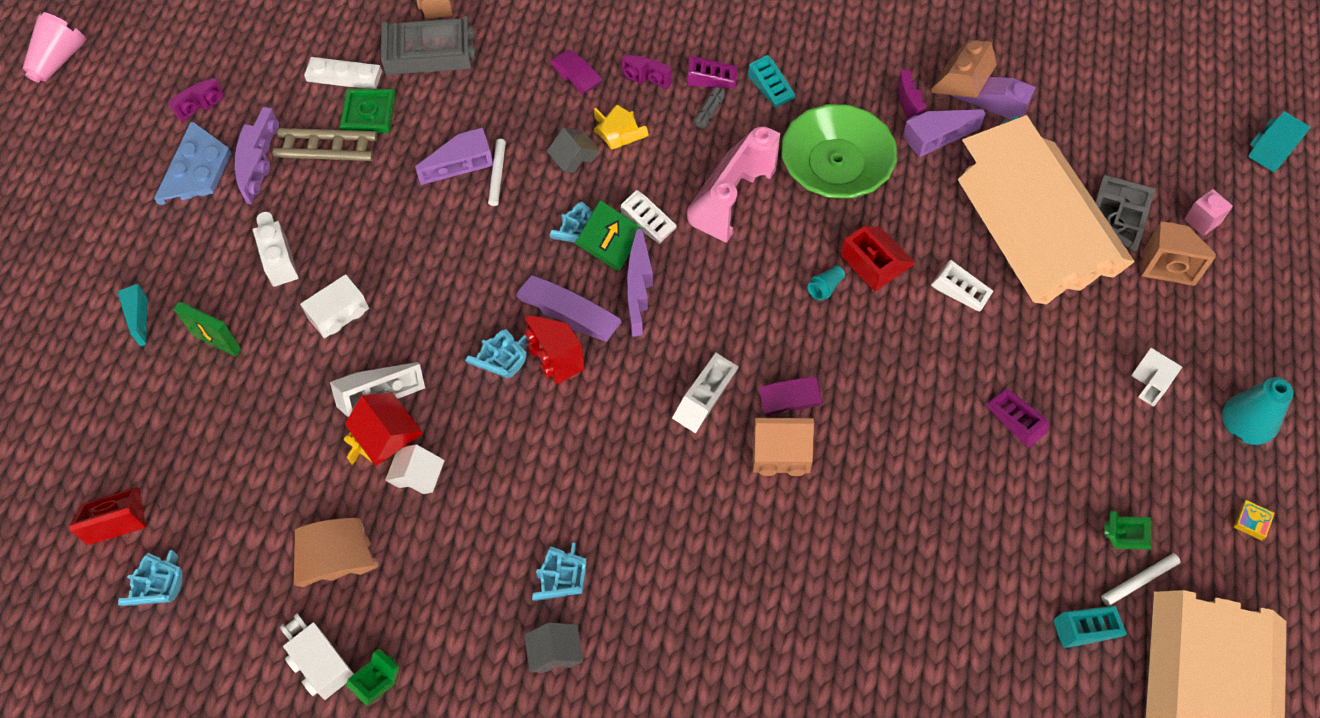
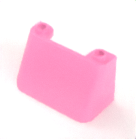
(747, 159)

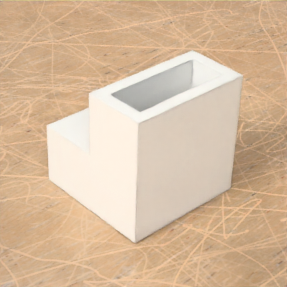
(1157, 374)
(415, 469)

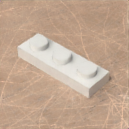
(343, 73)

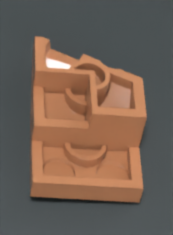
(331, 551)

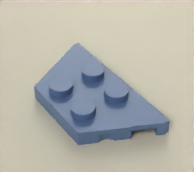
(195, 166)

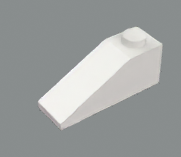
(398, 379)
(705, 392)

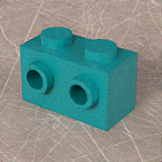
(1278, 142)

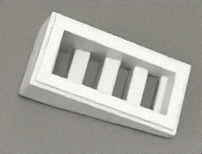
(636, 205)
(950, 288)

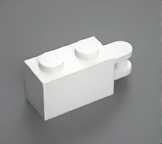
(274, 250)
(315, 658)

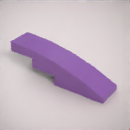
(639, 277)
(569, 307)

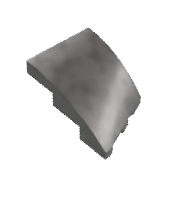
(1125, 208)

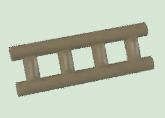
(336, 151)

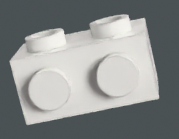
(335, 306)

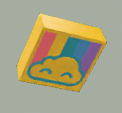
(1254, 520)

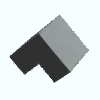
(572, 148)
(553, 647)

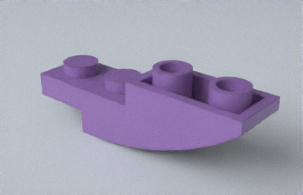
(250, 156)

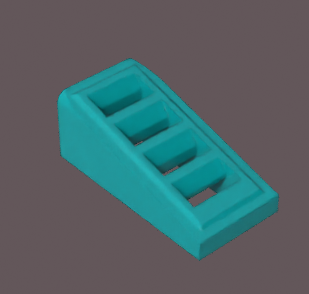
(766, 67)
(135, 310)
(1072, 633)

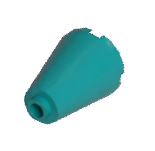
(1258, 411)

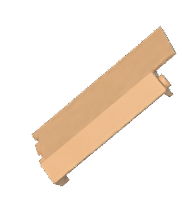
(1039, 211)
(1215, 659)

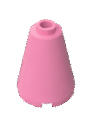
(50, 47)

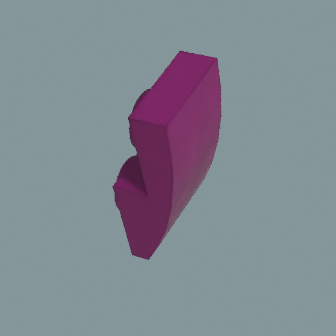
(642, 68)
(576, 69)
(202, 95)
(910, 98)
(790, 394)

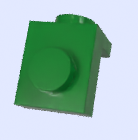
(1129, 532)
(374, 678)

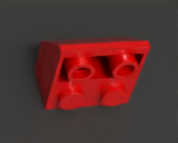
(875, 256)
(555, 347)

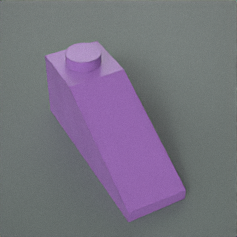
(1003, 97)
(940, 128)
(458, 156)

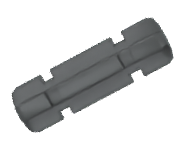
(709, 107)

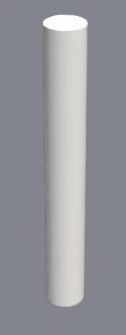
(497, 172)
(1140, 579)

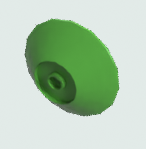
(843, 135)

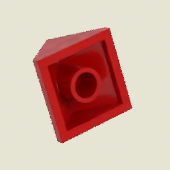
(381, 426)
(109, 517)

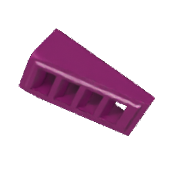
(699, 67)
(1029, 431)

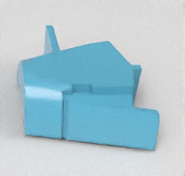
(572, 223)
(501, 355)
(561, 574)
(154, 581)

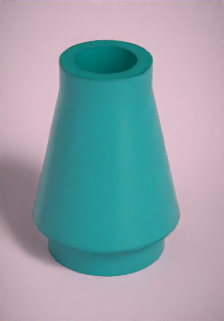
(825, 283)

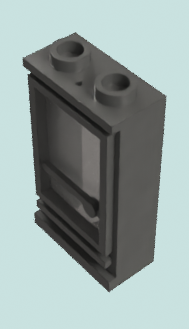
(427, 46)

